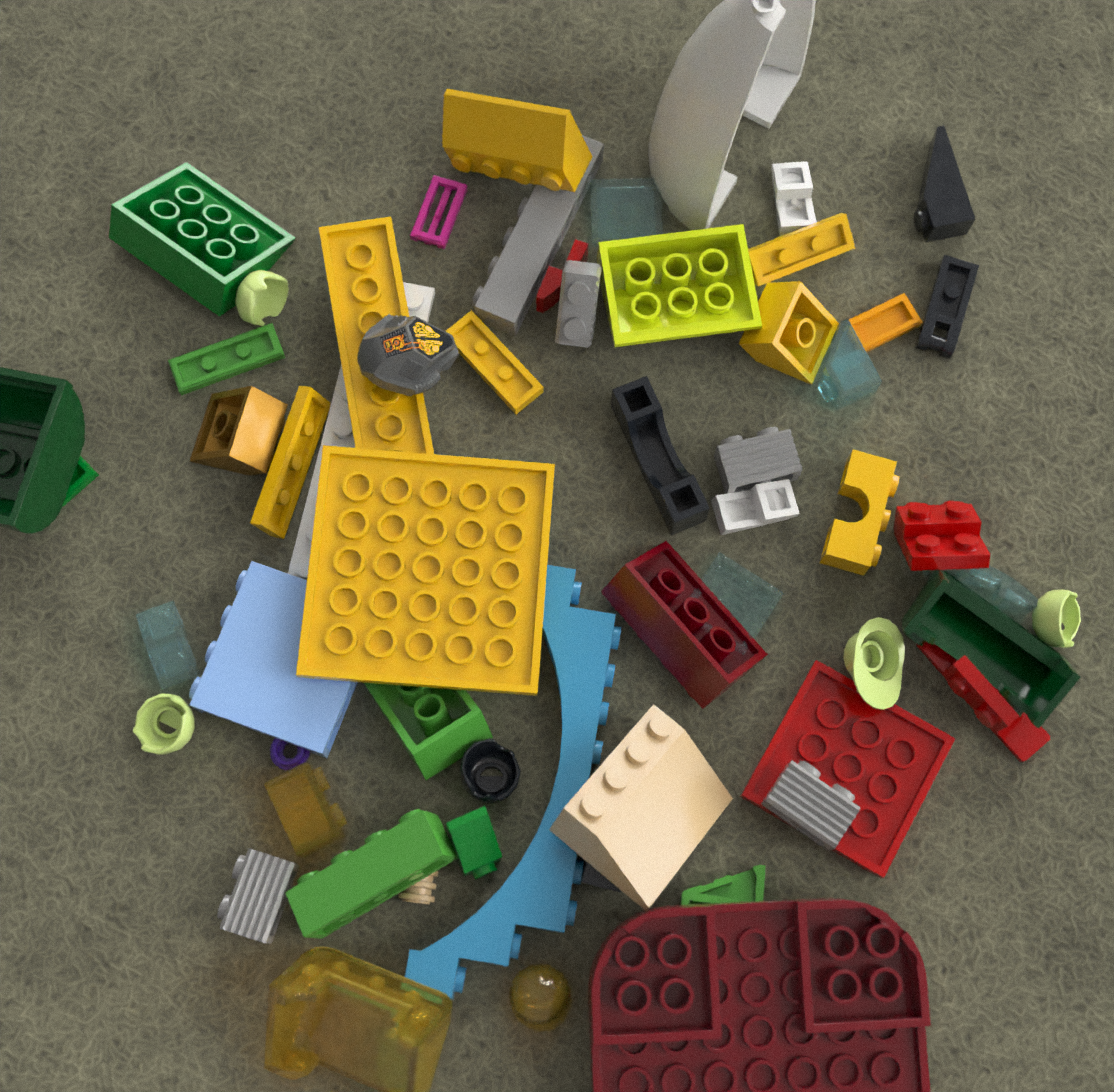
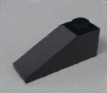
(943, 201)

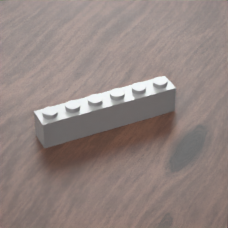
(530, 250)

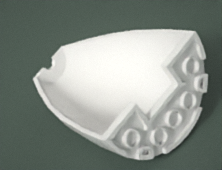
(732, 66)

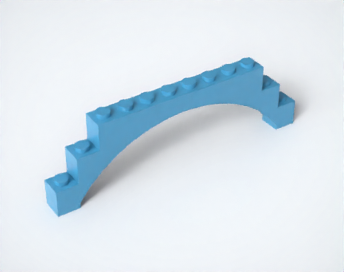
(542, 882)

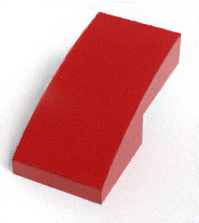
(551, 285)

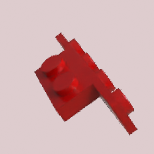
(988, 704)

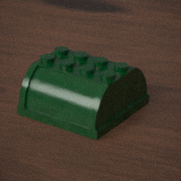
(38, 447)

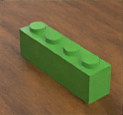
(370, 874)

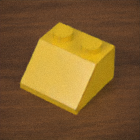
(793, 331)

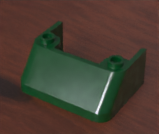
(1007, 654)

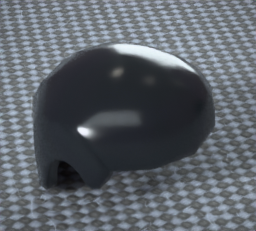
(487, 755)

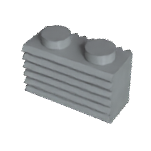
(578, 303)
(757, 459)
(811, 804)
(257, 896)

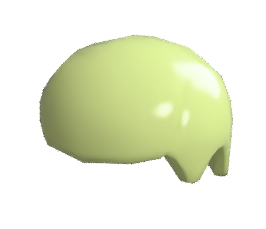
(261, 296)
(1053, 610)
(171, 711)

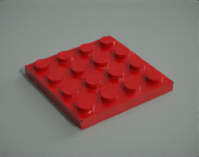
(874, 753)

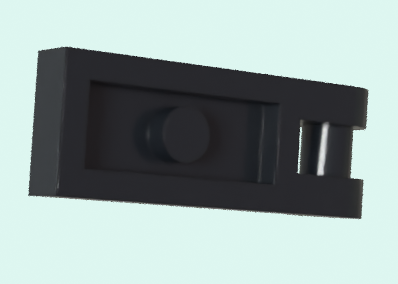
(947, 305)

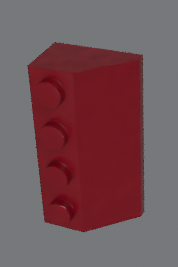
(657, 604)

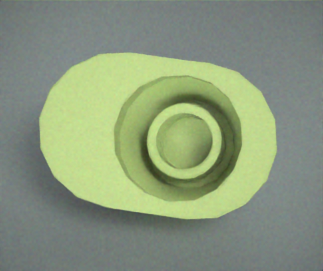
(876, 662)

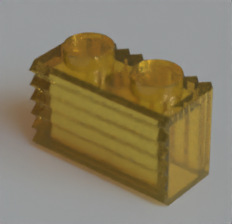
(306, 809)

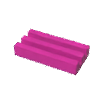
(430, 237)

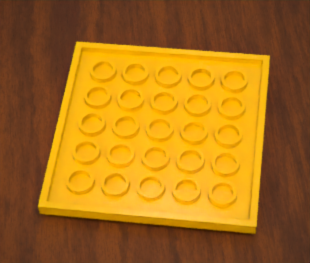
(427, 571)

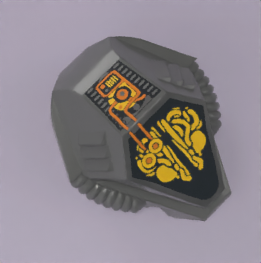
(405, 354)

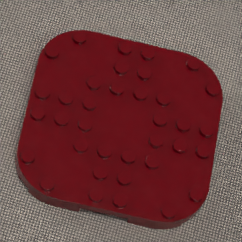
(759, 1000)

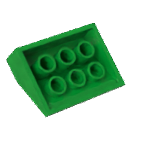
(197, 235)

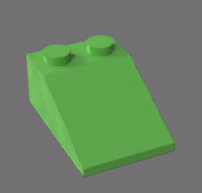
(431, 723)

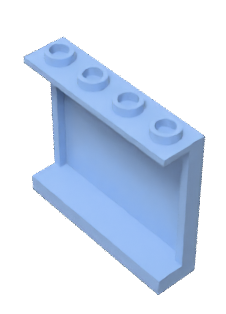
(255, 664)

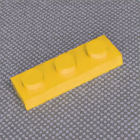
(800, 249)
(495, 363)

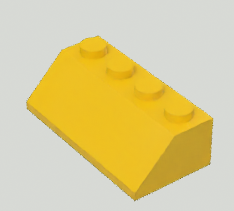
(514, 140)

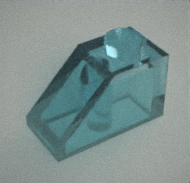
(847, 370)

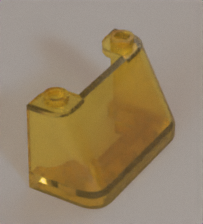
(355, 1022)

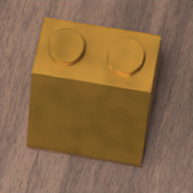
(240, 431)

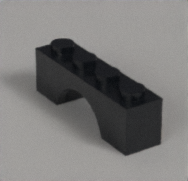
(669, 482)

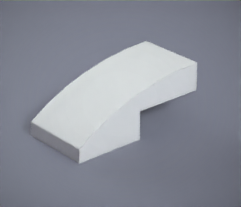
(793, 196)
(755, 507)

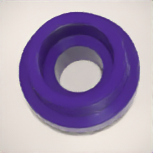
(278, 758)

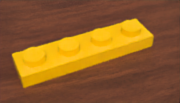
(291, 462)

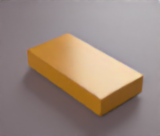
(885, 322)

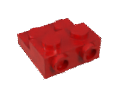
(940, 536)

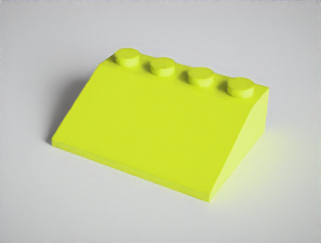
(678, 285)

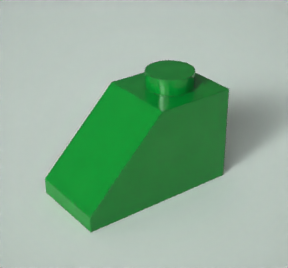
(474, 843)

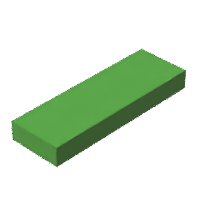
(226, 359)

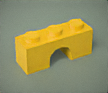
(870, 483)

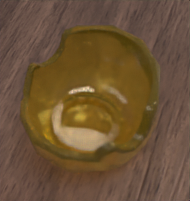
(540, 997)

